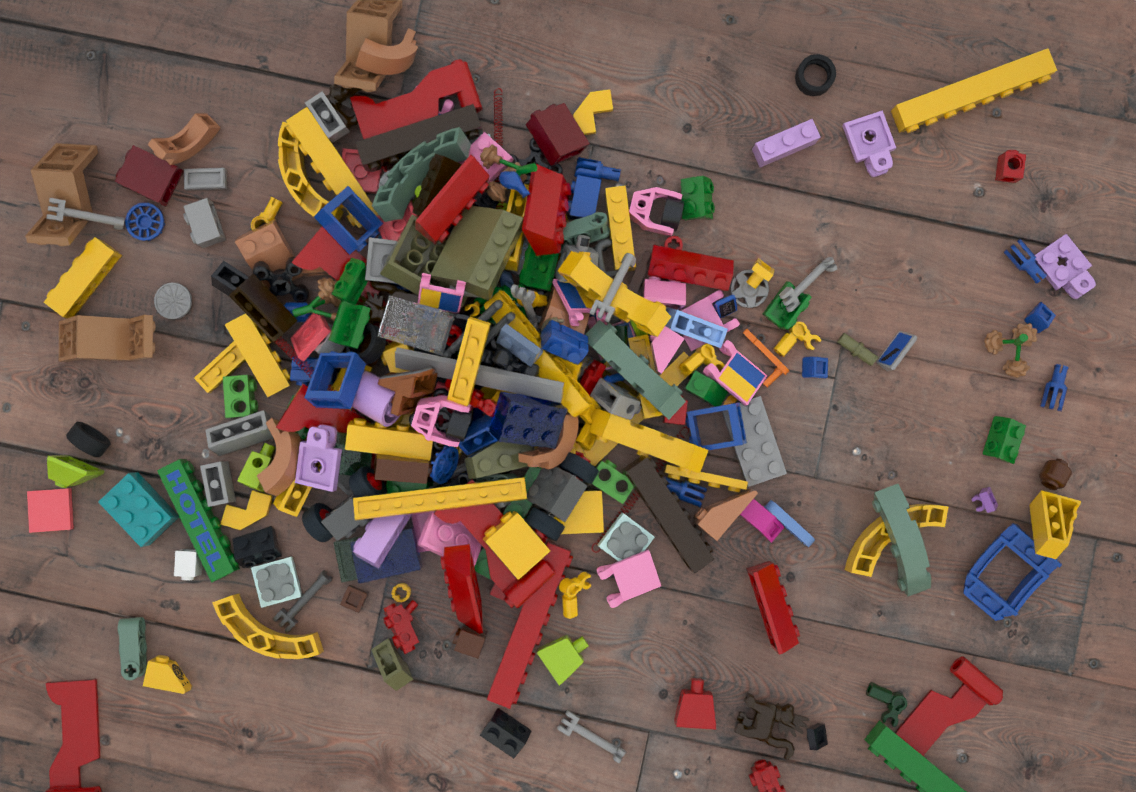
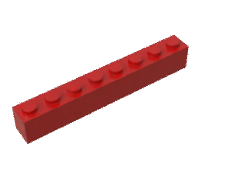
(527, 631)

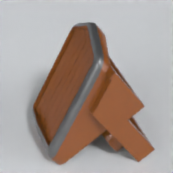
(409, 388)

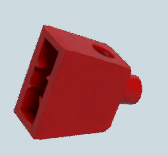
(695, 707)

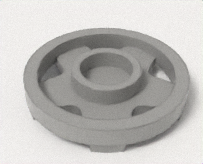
(748, 292)

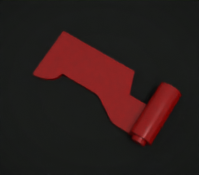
(418, 104)
(329, 255)
(303, 413)
(478, 521)
(938, 711)
(79, 733)

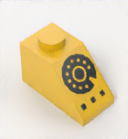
(166, 675)

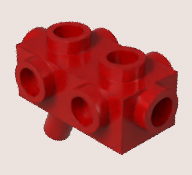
(400, 623)
(765, 777)

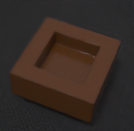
(354, 598)

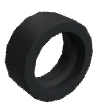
(825, 63)
(375, 347)
(88, 439)

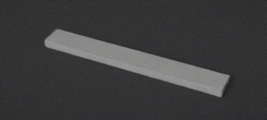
(486, 376)

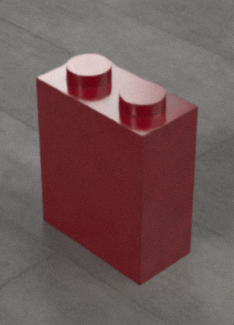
(557, 133)
(148, 175)

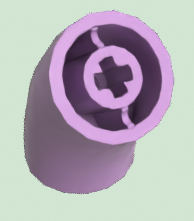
(374, 400)

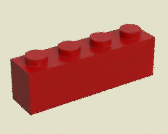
(691, 267)

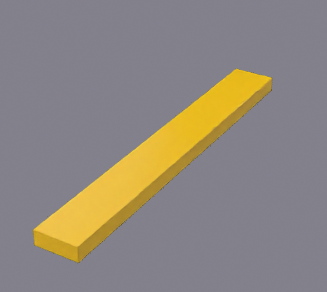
(671, 375)
(439, 498)

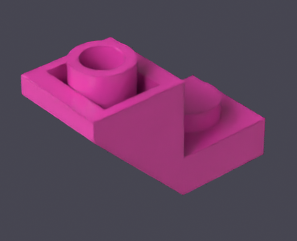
(762, 520)

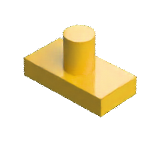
(761, 272)

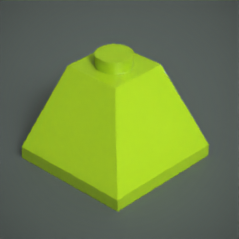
(70, 471)

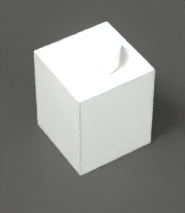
(187, 564)

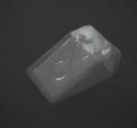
(416, 325)

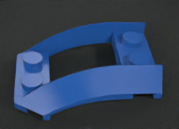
(986, 597)

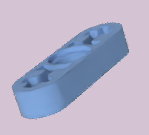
(790, 524)

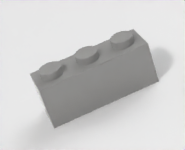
(239, 433)

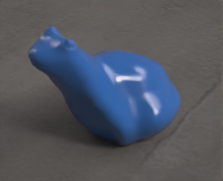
(512, 181)

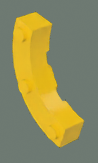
(295, 176)
(628, 306)
(648, 441)
(875, 537)
(259, 637)

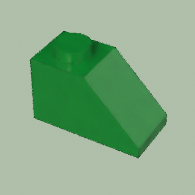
(705, 389)

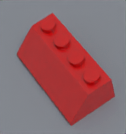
(452, 201)
(546, 211)
(463, 585)
(773, 607)

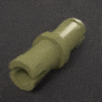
(857, 349)

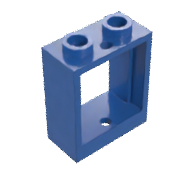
(358, 210)
(317, 389)
(736, 424)

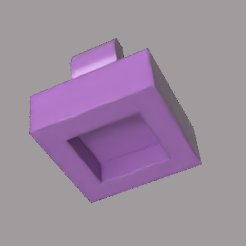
(988, 500)

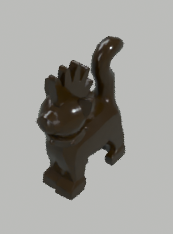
(341, 96)
(376, 304)
(763, 721)

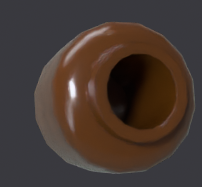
(1055, 474)

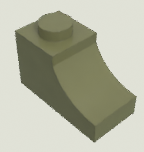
(391, 665)

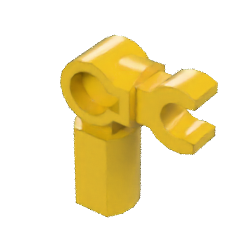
(798, 331)
(703, 354)
(570, 588)

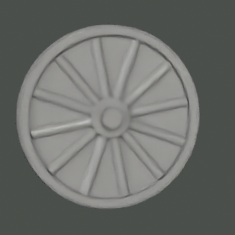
(173, 301)

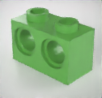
(233, 397)
(609, 486)

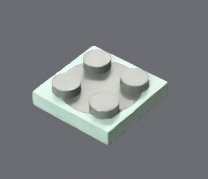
(625, 538)
(276, 581)

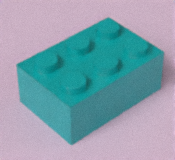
(138, 509)

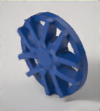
(144, 221)
(444, 463)

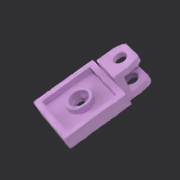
(874, 152)
(1072, 277)
(320, 450)

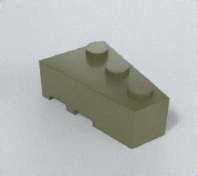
(495, 459)

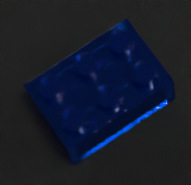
(527, 420)
(401, 559)

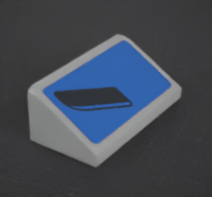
(896, 350)

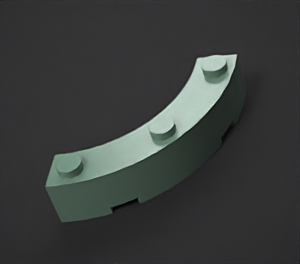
(410, 171)
(635, 369)
(905, 539)

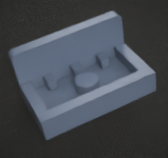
(519, 345)

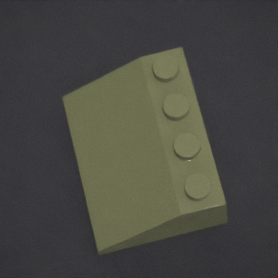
(478, 250)
(412, 257)

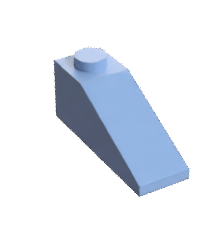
(696, 327)

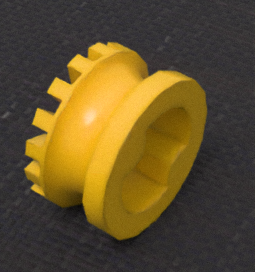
(397, 598)

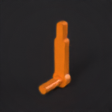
(780, 367)

